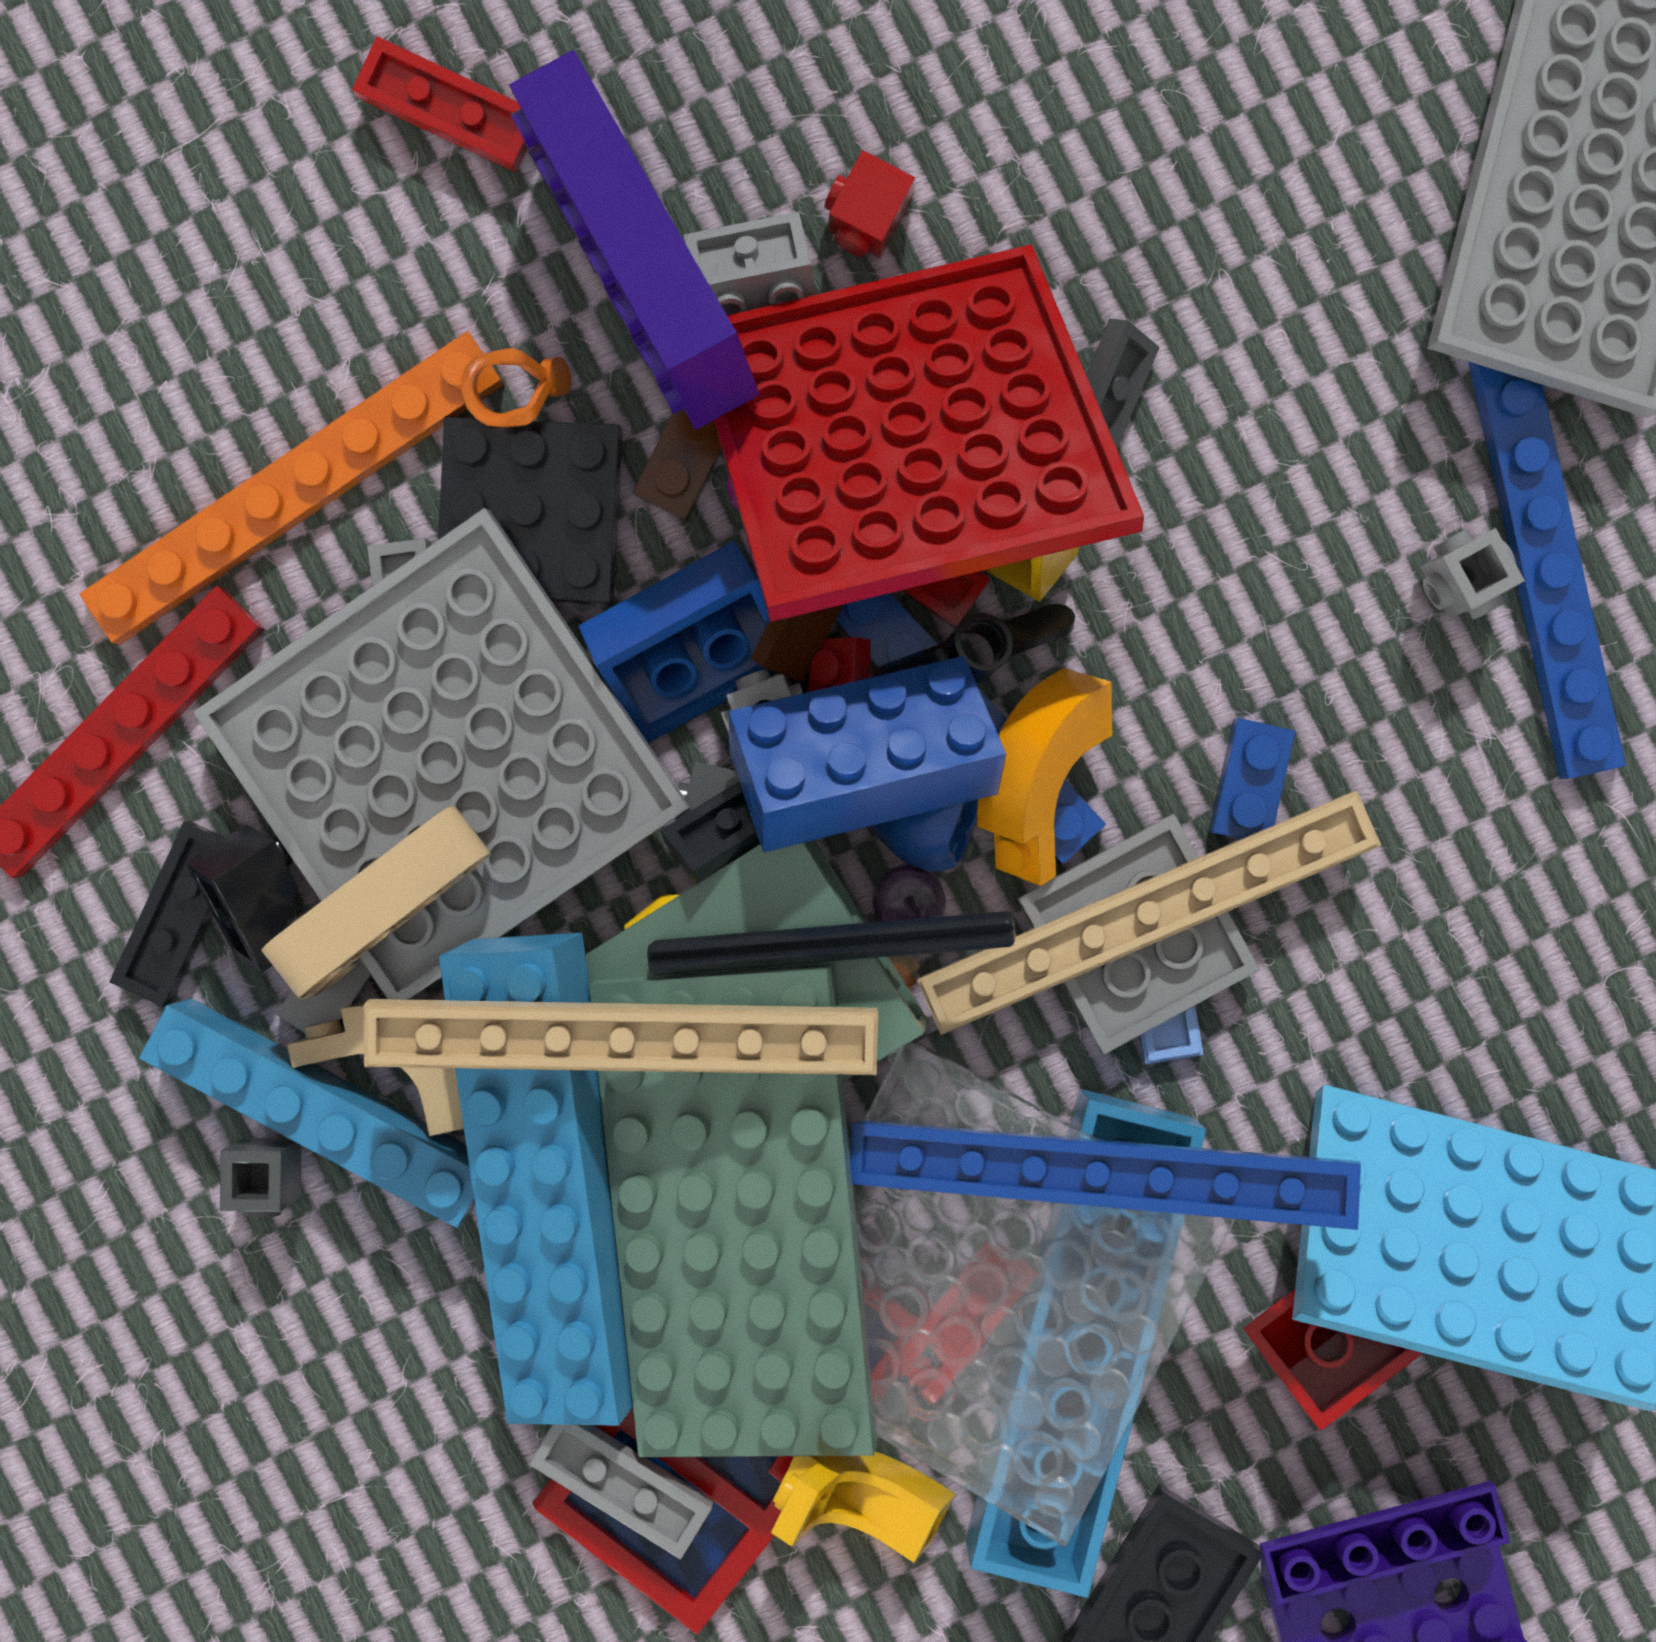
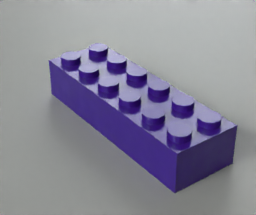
(632, 242)

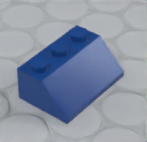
(681, 641)

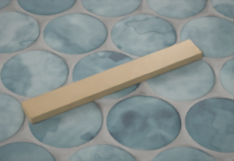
(1149, 912)
(620, 1037)

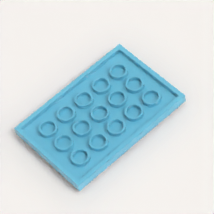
(1486, 1250)

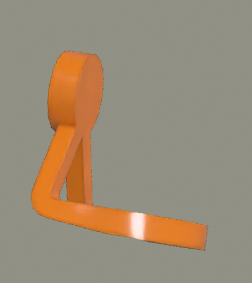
(553, 381)

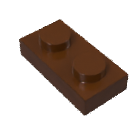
(679, 466)

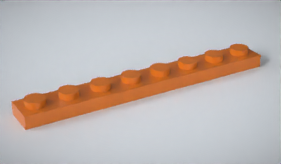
(286, 492)

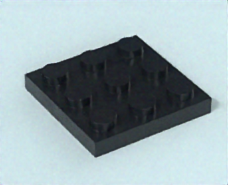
(548, 490)

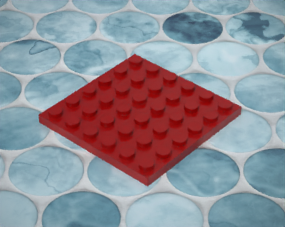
(917, 435)

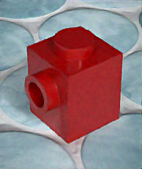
(868, 205)

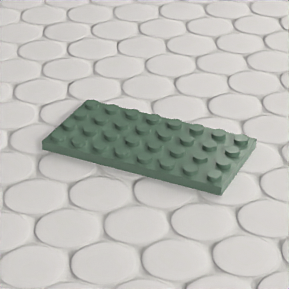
(737, 1242)

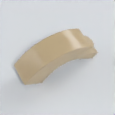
(435, 1085)

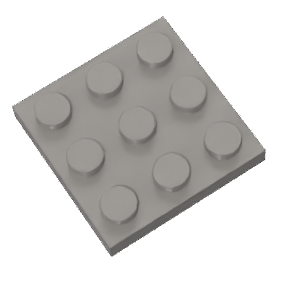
(1160, 979)

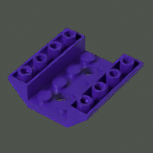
(1387, 1574)

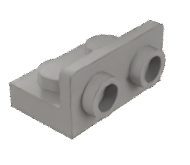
(754, 262)

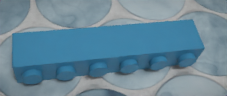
(313, 1108)

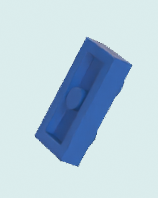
(1251, 778)

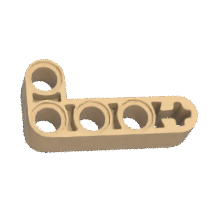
(375, 903)

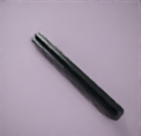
(832, 943)

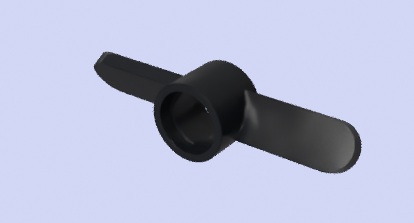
(1004, 637)

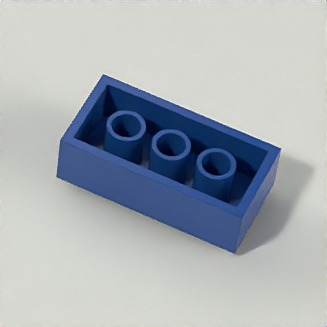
(865, 753)

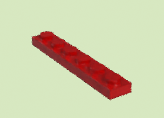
(122, 728)

